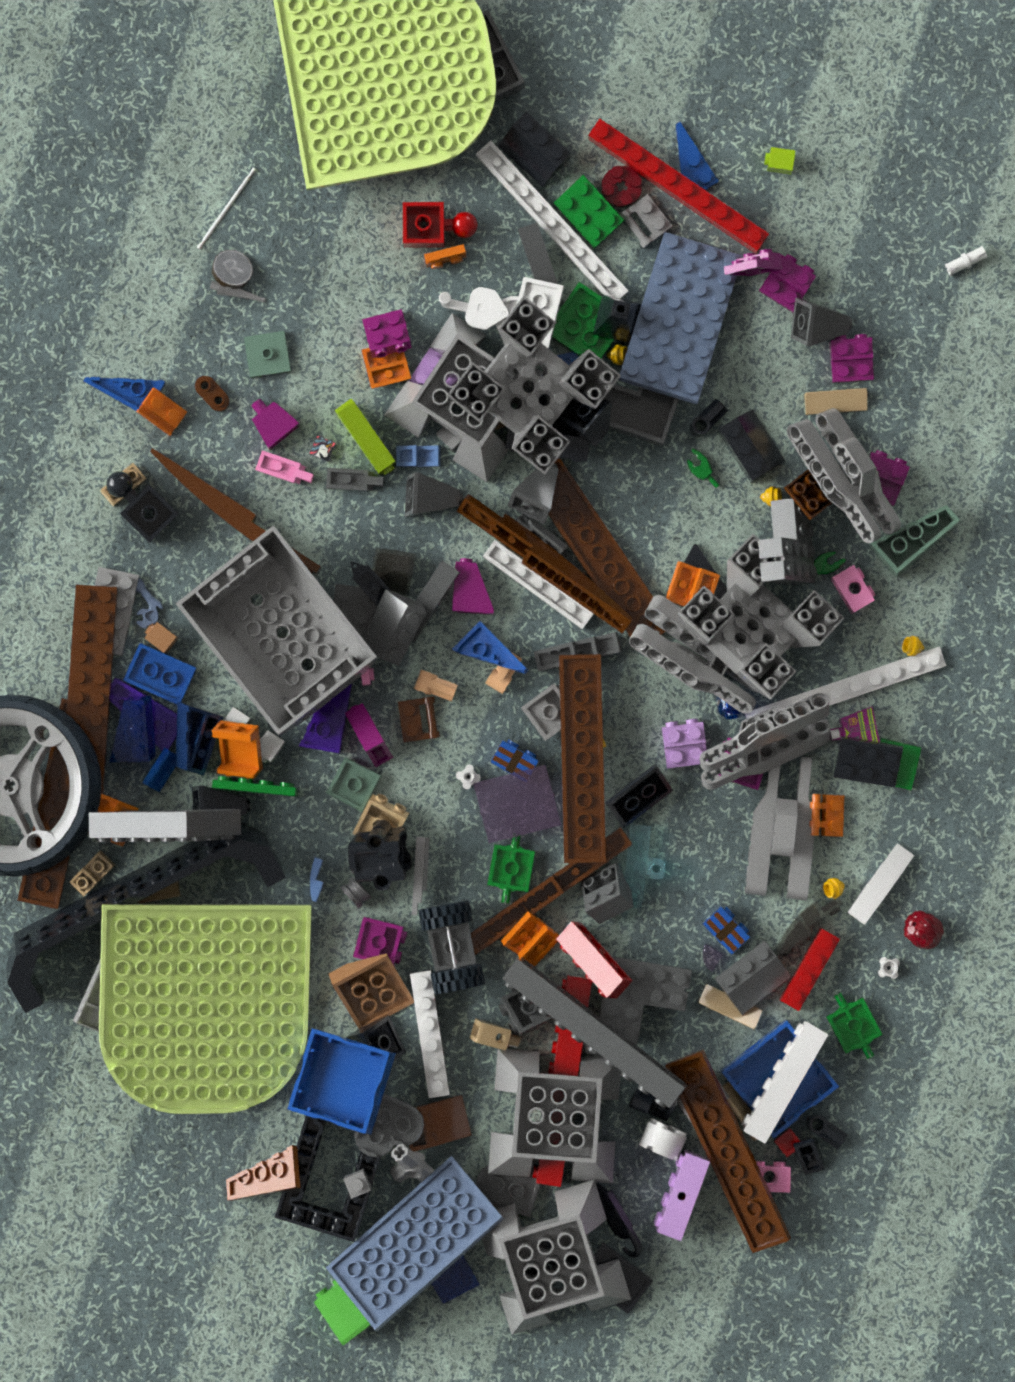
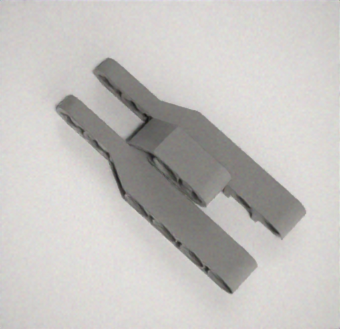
(832, 479)
(683, 662)
(768, 741)
(790, 835)

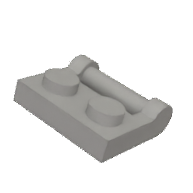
(650, 216)

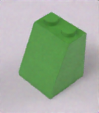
(340, 1313)

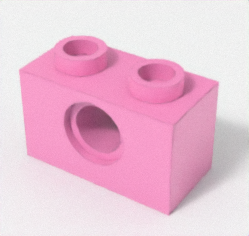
(853, 601)
(782, 1176)

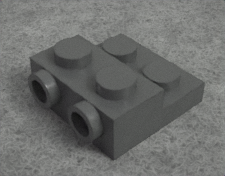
(522, 1016)

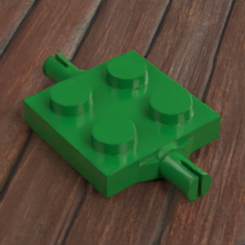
(511, 868)
(854, 1025)

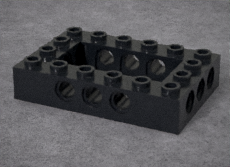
(294, 1210)

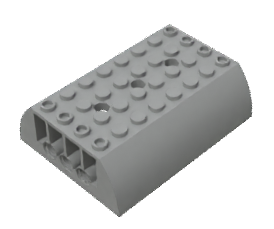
(247, 636)

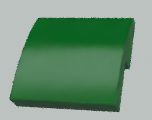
(908, 763)

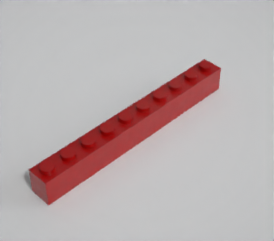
(678, 186)
(566, 1062)

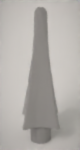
(227, 291)

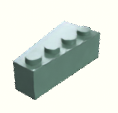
(914, 540)

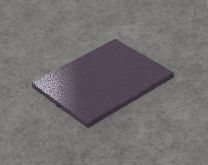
(517, 804)

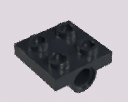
(646, 1104)

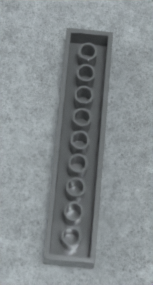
(595, 1032)

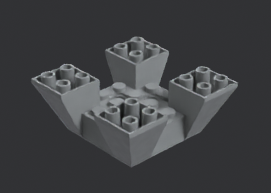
(490, 391)
(418, 404)
(757, 622)
(513, 1152)
(583, 1281)

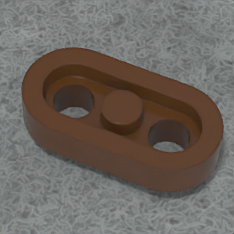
(211, 393)

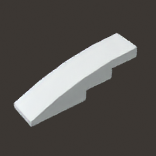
(880, 884)

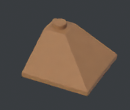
(370, 989)

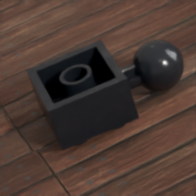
(120, 485)

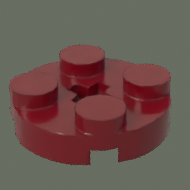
(618, 175)

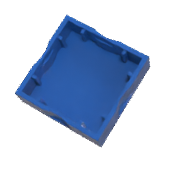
(756, 1064)
(341, 1081)

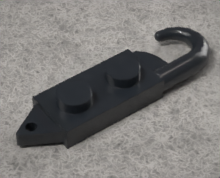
(368, 581)
(619, 1220)

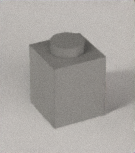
(357, 1183)

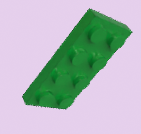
(247, 785)

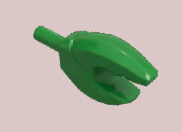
(704, 470)
(822, 565)

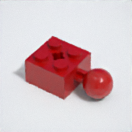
(414, 213)

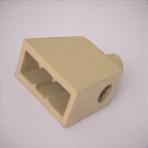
(486, 1033)

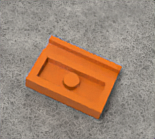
(437, 258)
(161, 411)

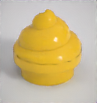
(617, 354)
(771, 494)
(912, 646)
(833, 888)

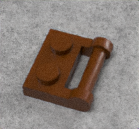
(411, 719)

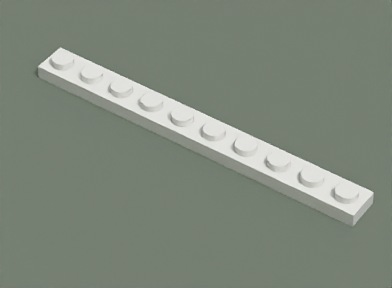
(550, 221)
(868, 680)

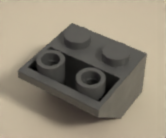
(606, 894)

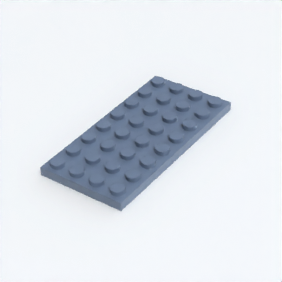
(679, 318)
(414, 1243)

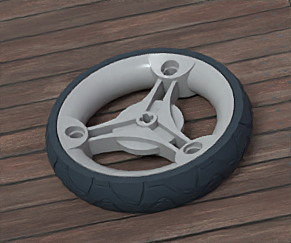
(29, 785)

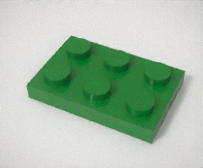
(589, 211)

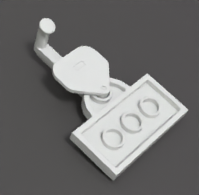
(488, 309)

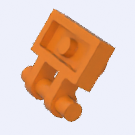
(832, 815)

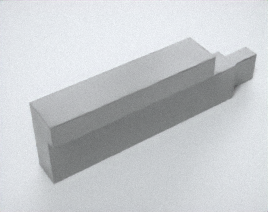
(420, 871)

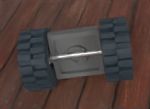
(451, 947)

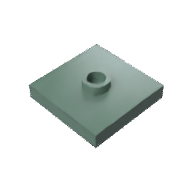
(267, 354)
(353, 784)

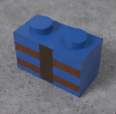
(512, 759)
(726, 929)

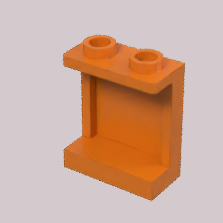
(238, 749)

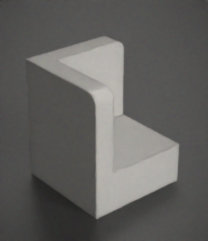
(450, 439)

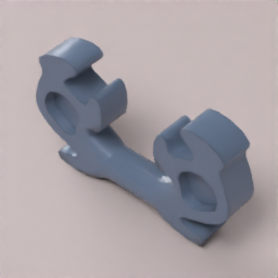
(149, 615)

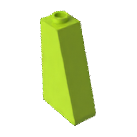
(365, 437)

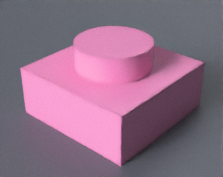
(367, 677)

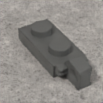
(352, 479)
(540, 531)

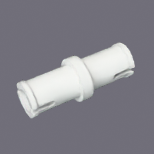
(966, 260)

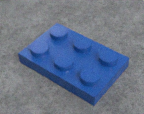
(159, 674)

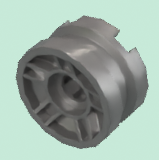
(356, 892)

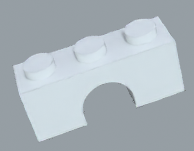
(269, 743)

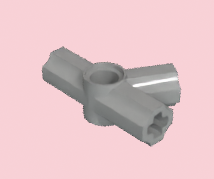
(409, 1164)

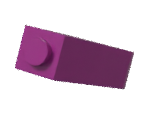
(469, 590)
(368, 735)

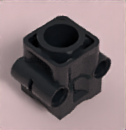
(379, 855)

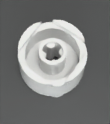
(662, 1139)

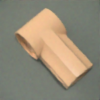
(501, 677)
(431, 684)

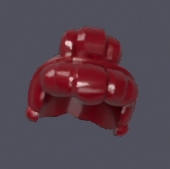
(923, 930)

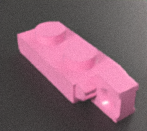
(283, 468)

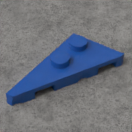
(692, 162)
(125, 390)
(485, 646)

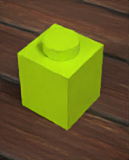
(780, 160)

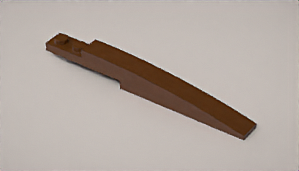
(223, 506)
(546, 562)
(544, 894)

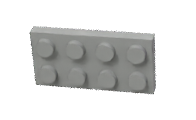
(127, 591)

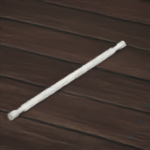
(226, 208)

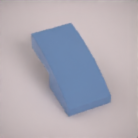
(418, 456)
(315, 885)

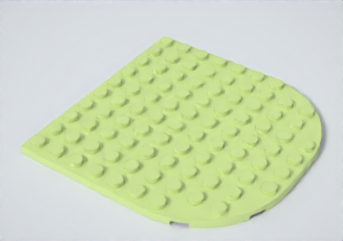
(384, 84)
(203, 1002)

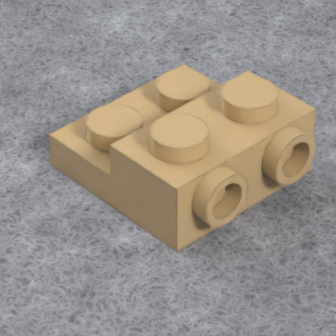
(380, 809)

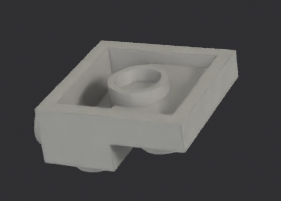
(545, 712)

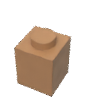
(160, 637)

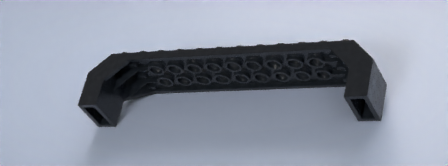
(30, 941)

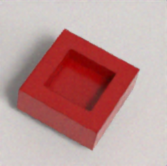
(785, 1142)

